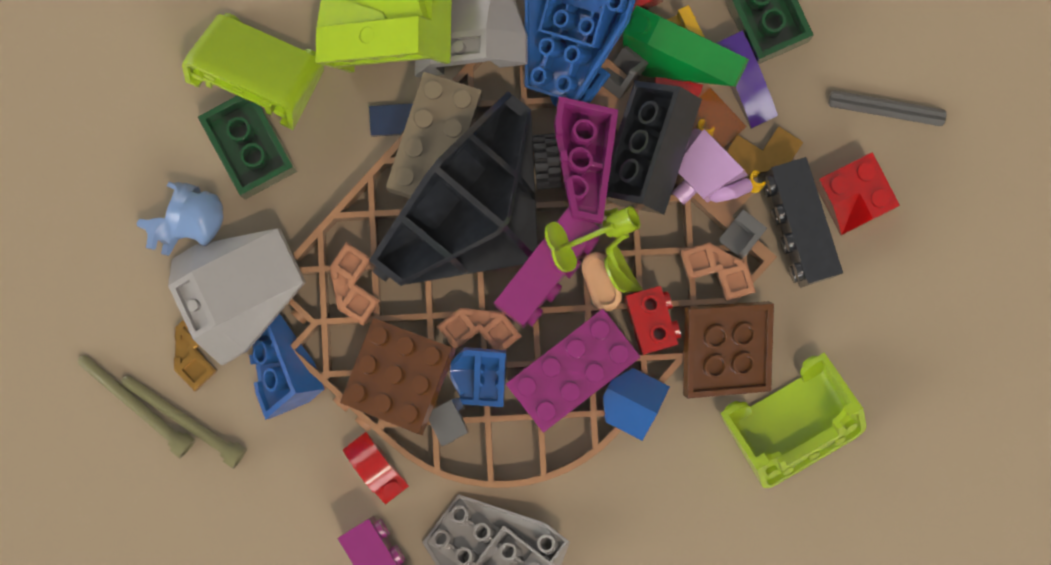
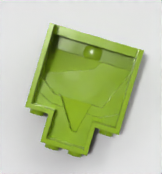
(382, 32)

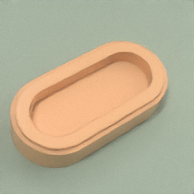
(598, 283)

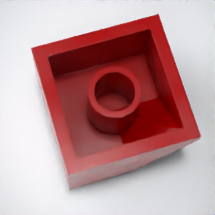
(856, 193)

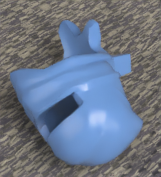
(188, 215)

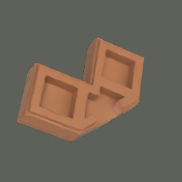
(732, 271)
(345, 273)
(468, 322)

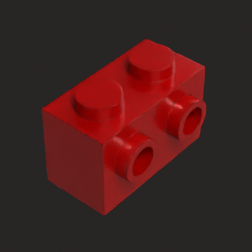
(652, 320)

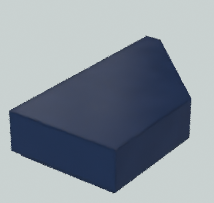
(388, 119)

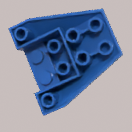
(571, 42)

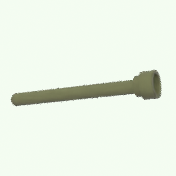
(179, 442)
(229, 451)

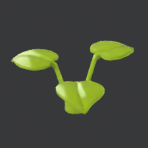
(617, 225)

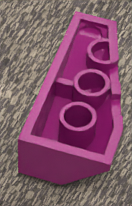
(585, 150)

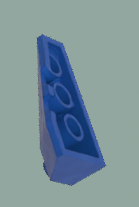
(282, 376)

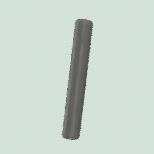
(887, 108)

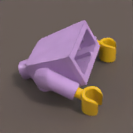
(712, 171)

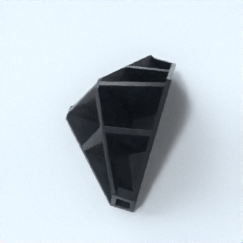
(471, 205)

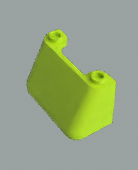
(254, 67)
(796, 422)

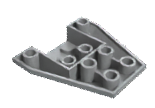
(482, 34)
(234, 290)
(490, 535)

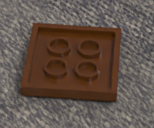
(728, 349)
(398, 376)

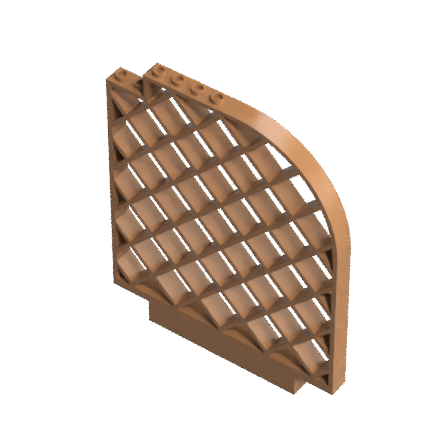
(719, 213)

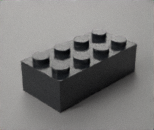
(651, 145)
(802, 223)

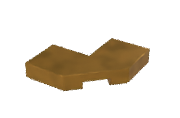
(778, 150)
(189, 361)

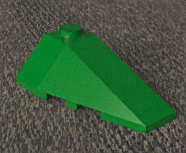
(680, 53)

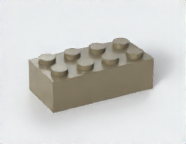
(436, 120)

